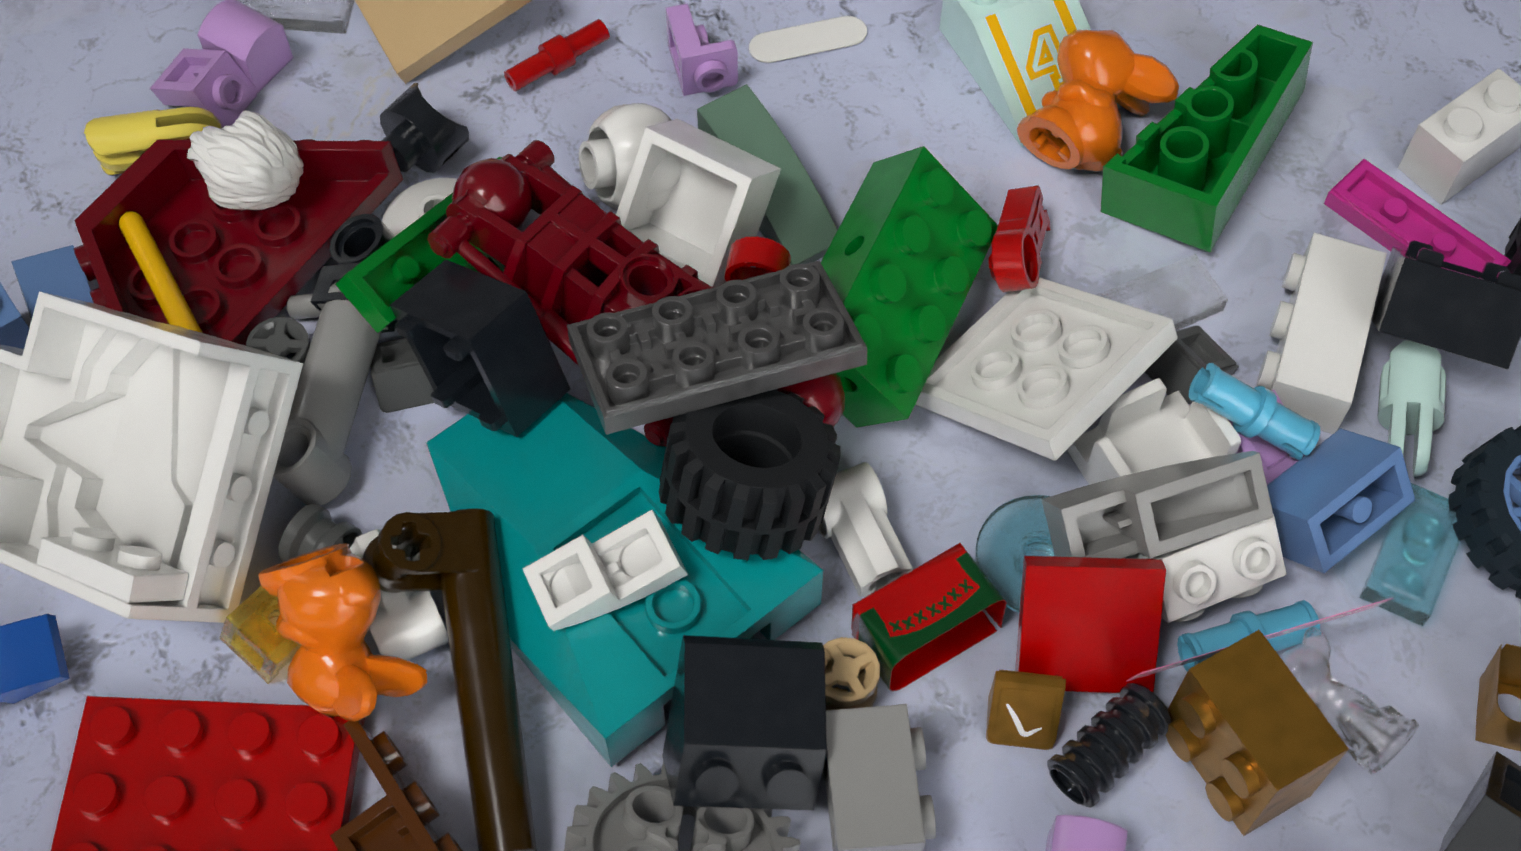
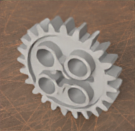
(643, 818)

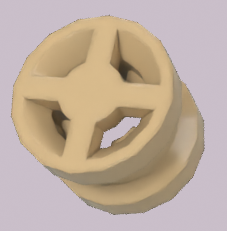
(850, 665)

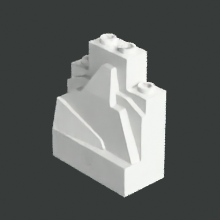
(140, 438)

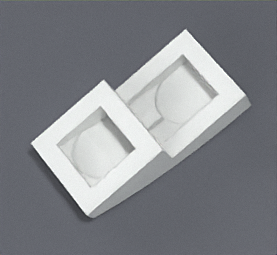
(602, 576)

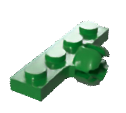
(397, 268)

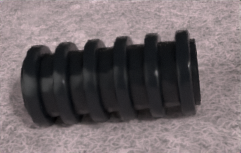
(1109, 744)

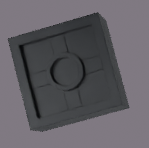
(1450, 305)
(481, 347)

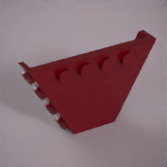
(225, 260)

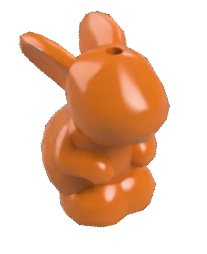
(1082, 121)
(328, 607)

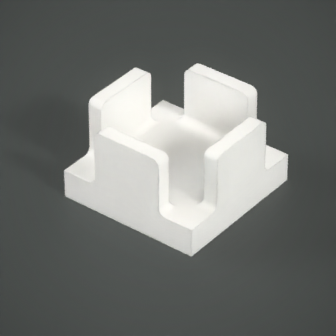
(1151, 432)

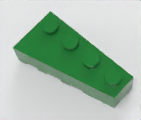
(1205, 152)

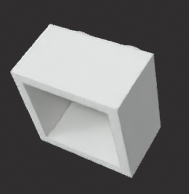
(710, 207)

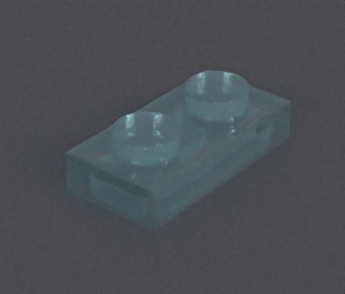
(1414, 558)

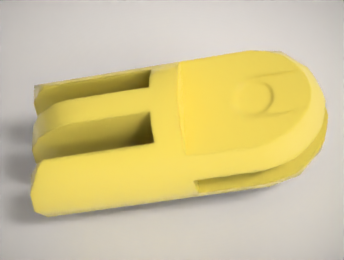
(125, 137)

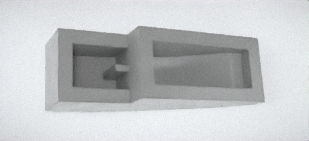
(1159, 508)

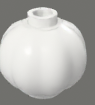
(611, 150)

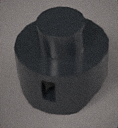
(420, 132)

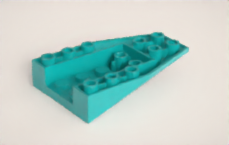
(577, 481)

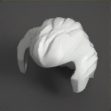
(247, 163)

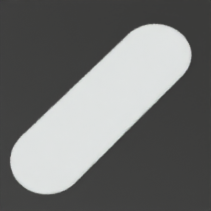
(807, 39)

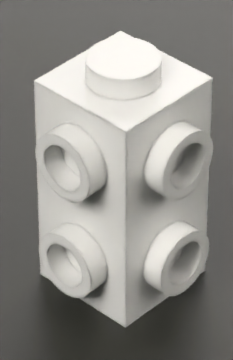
(1219, 569)

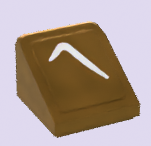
(1024, 709)

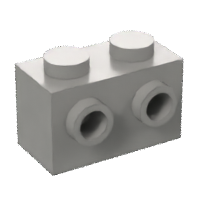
(874, 780)

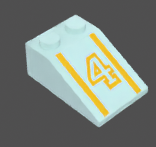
(1012, 48)

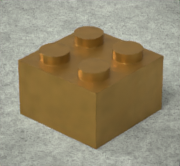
(1251, 733)

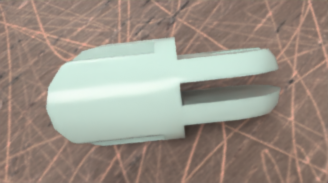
(1413, 398)

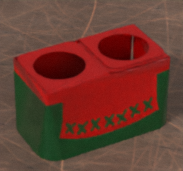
(927, 616)

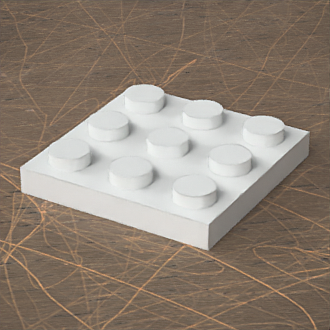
(1045, 365)

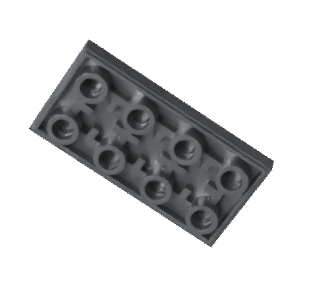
(715, 346)

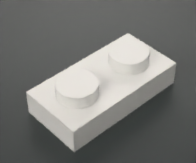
(120, 571)

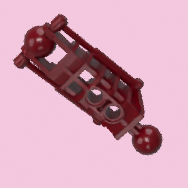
(572, 234)

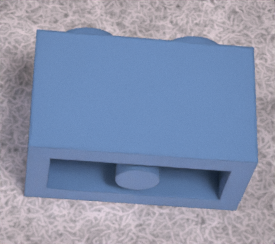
(1338, 498)

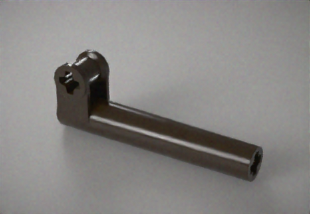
(462, 559)

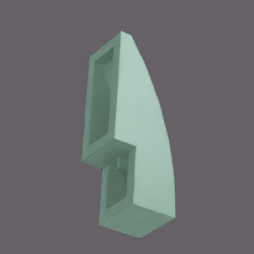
(795, 210)

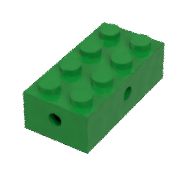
(903, 277)

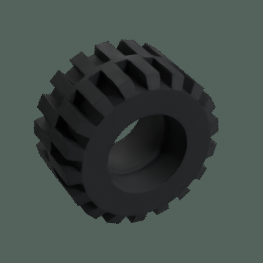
(750, 474)

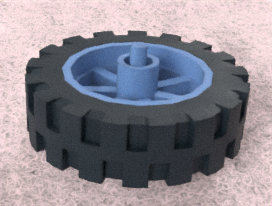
(1486, 510)

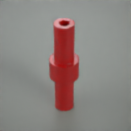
(556, 55)

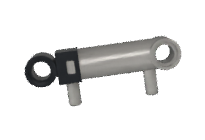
(333, 373)

